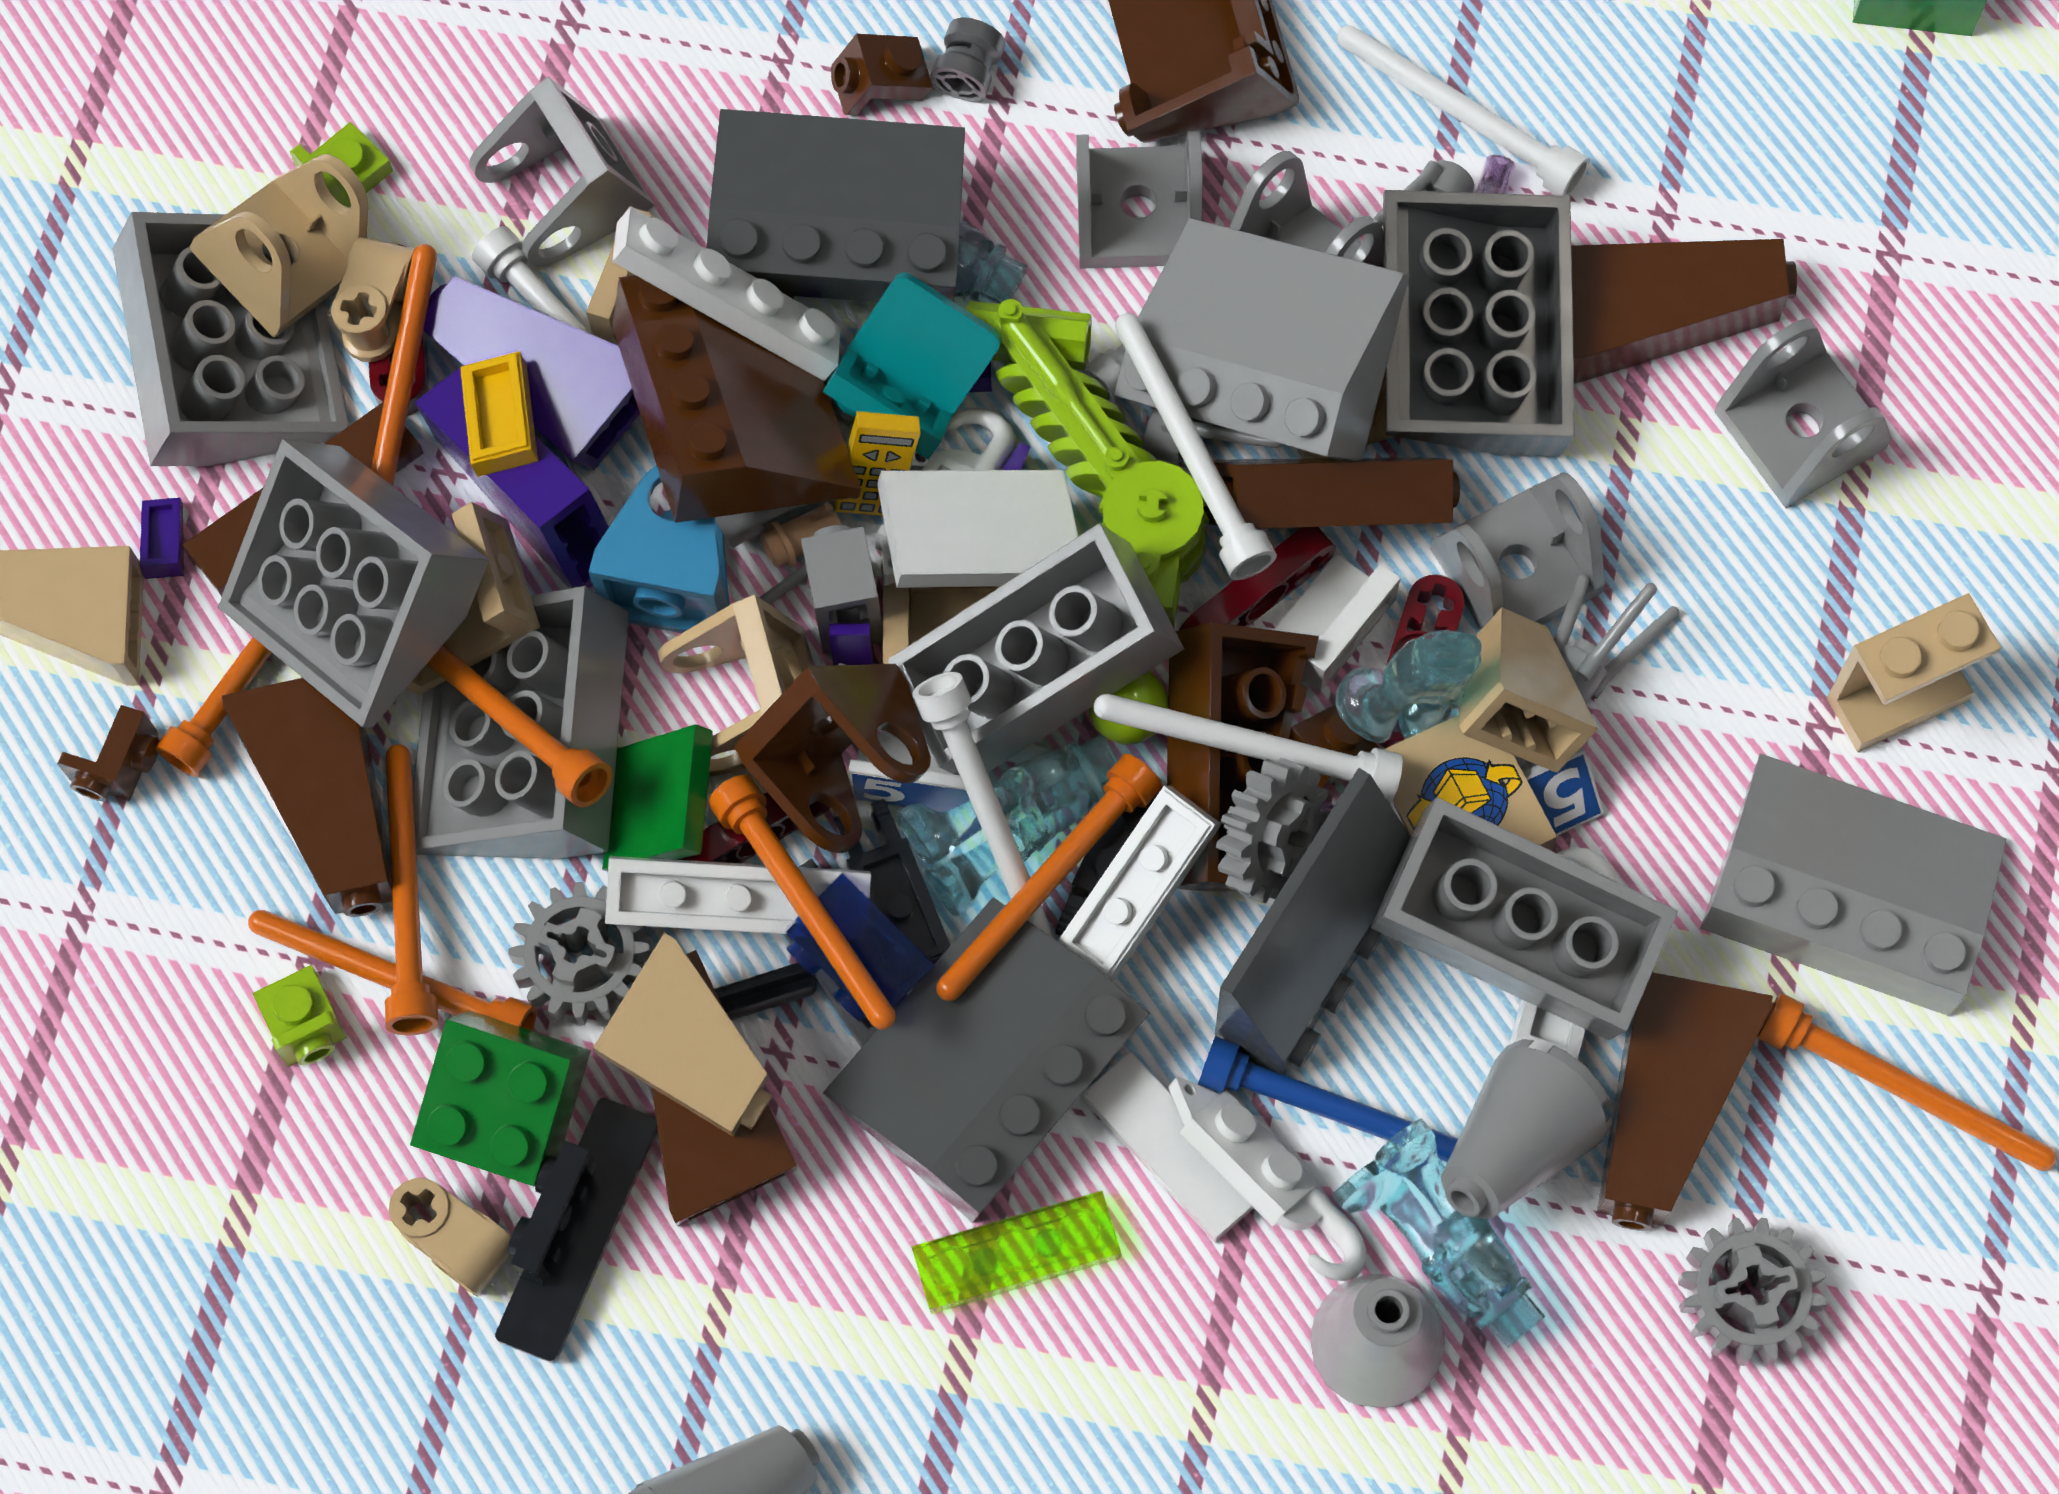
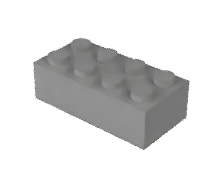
(1045, 645)
(1524, 919)

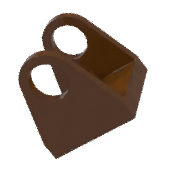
(802, 738)

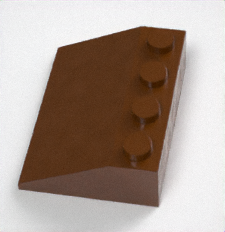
(725, 414)

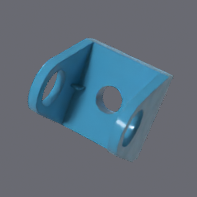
(660, 568)

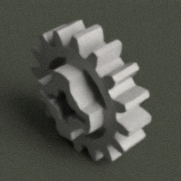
(1270, 827)
(573, 978)
(1746, 1263)

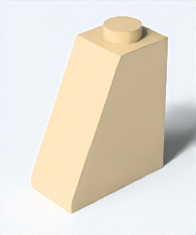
(76, 606)
(1525, 695)
(684, 1043)

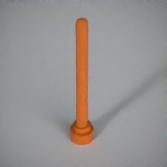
(404, 362)
(190, 742)
(577, 773)
(1128, 786)
(741, 807)
(383, 971)
(411, 1005)
(1793, 1027)

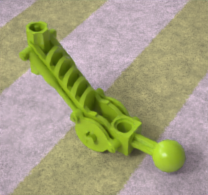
(1142, 498)

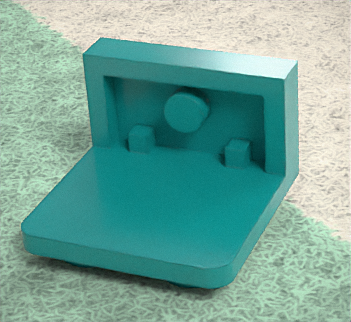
(914, 359)

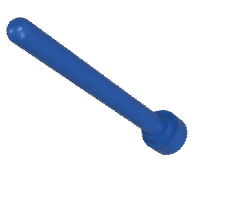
(1230, 1069)

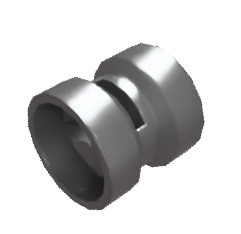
(969, 54)

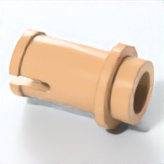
(783, 541)

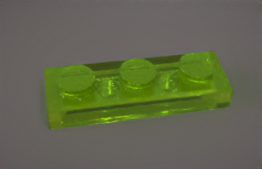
(1016, 1252)

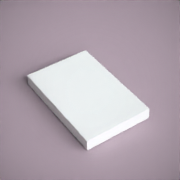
(972, 524)

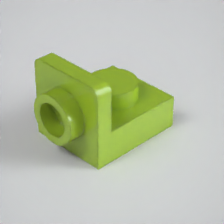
(356, 152)
(300, 1017)

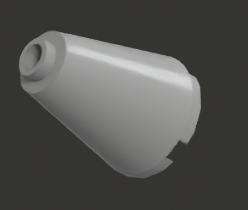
(1524, 1129)
(1377, 1341)
(757, 1465)

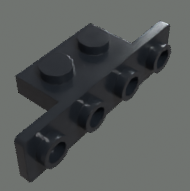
(572, 1227)

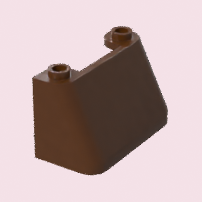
(1200, 65)

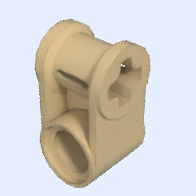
(371, 298)
(459, 1238)

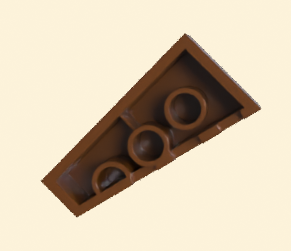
(1240, 680)

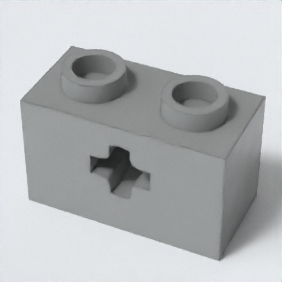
(841, 581)

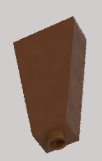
(1671, 297)
(1341, 491)
(323, 787)
(1670, 1089)
(708, 1165)

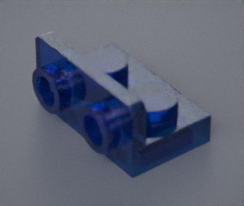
(878, 942)

